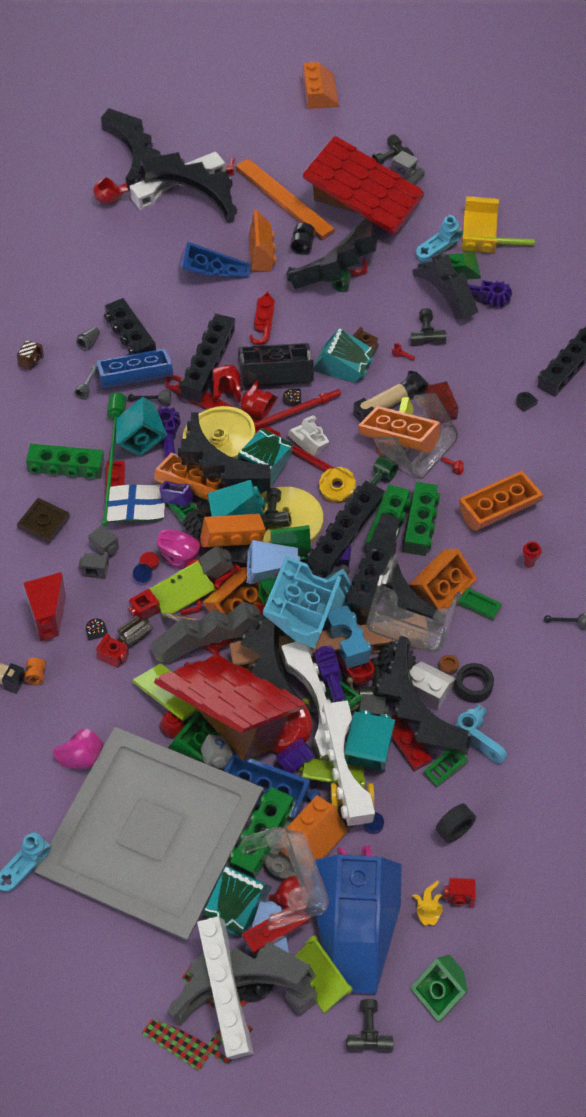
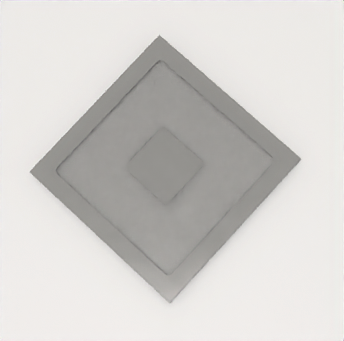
(150, 832)

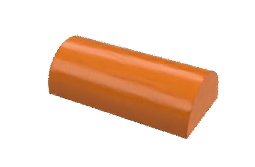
(410, 430)
(173, 471)
(499, 500)

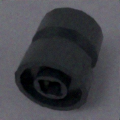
(302, 238)

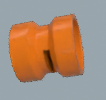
(35, 669)

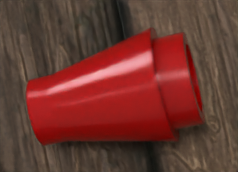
(531, 553)

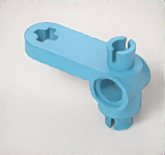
(448, 235)
(480, 741)
(33, 852)

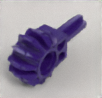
(492, 293)
(171, 422)
(330, 671)

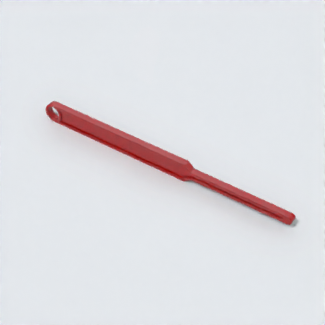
(209, 402)

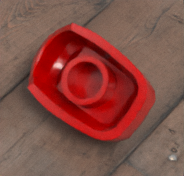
(360, 674)

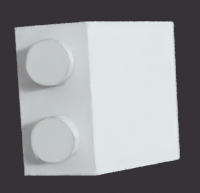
(431, 684)

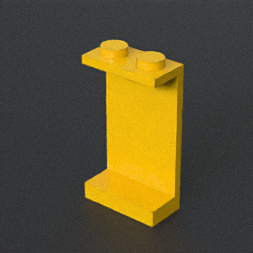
(480, 221)

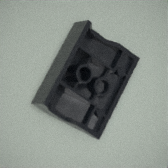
(276, 364)

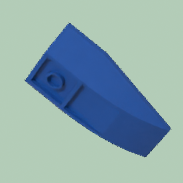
(359, 916)

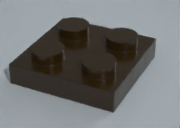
(43, 520)

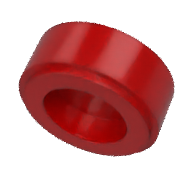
(150, 559)

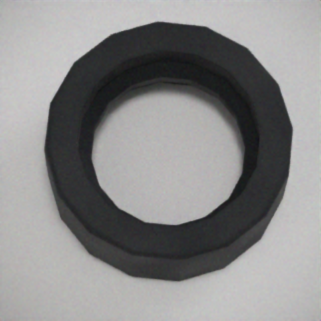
(478, 670)
(455, 823)

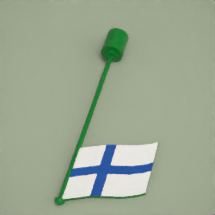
(128, 501)

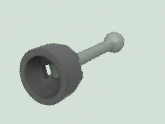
(82, 390)

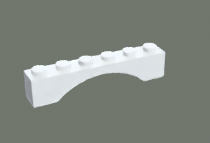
(146, 193)
(299, 663)
(356, 801)
(226, 999)

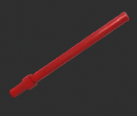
(321, 399)

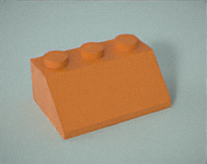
(319, 86)
(261, 243)
(231, 530)
(443, 579)
(233, 593)
(320, 825)

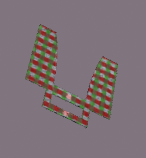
(185, 1045)

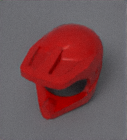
(226, 379)
(257, 402)

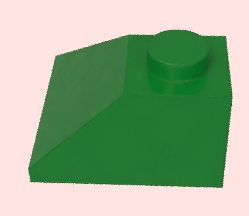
(466, 264)
(441, 986)

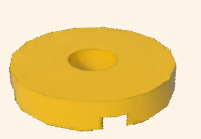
(337, 494)

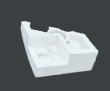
(309, 436)

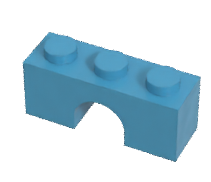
(343, 623)

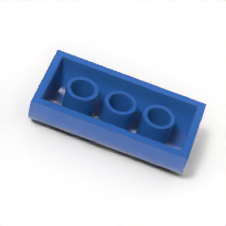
(134, 368)
(268, 777)

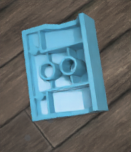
(300, 601)

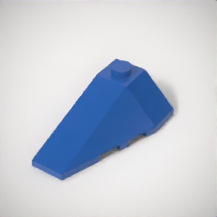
(209, 262)

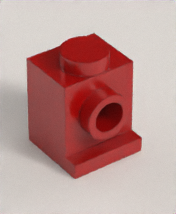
(144, 605)
(112, 651)
(461, 891)

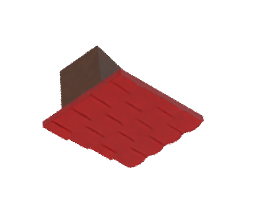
(361, 185)
(235, 702)

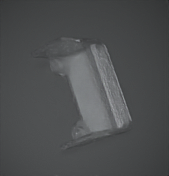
(414, 462)
(394, 622)
(311, 896)

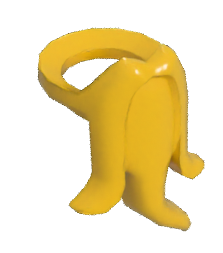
(428, 909)

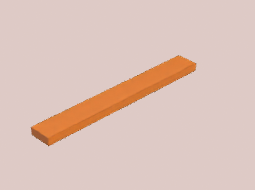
(284, 198)

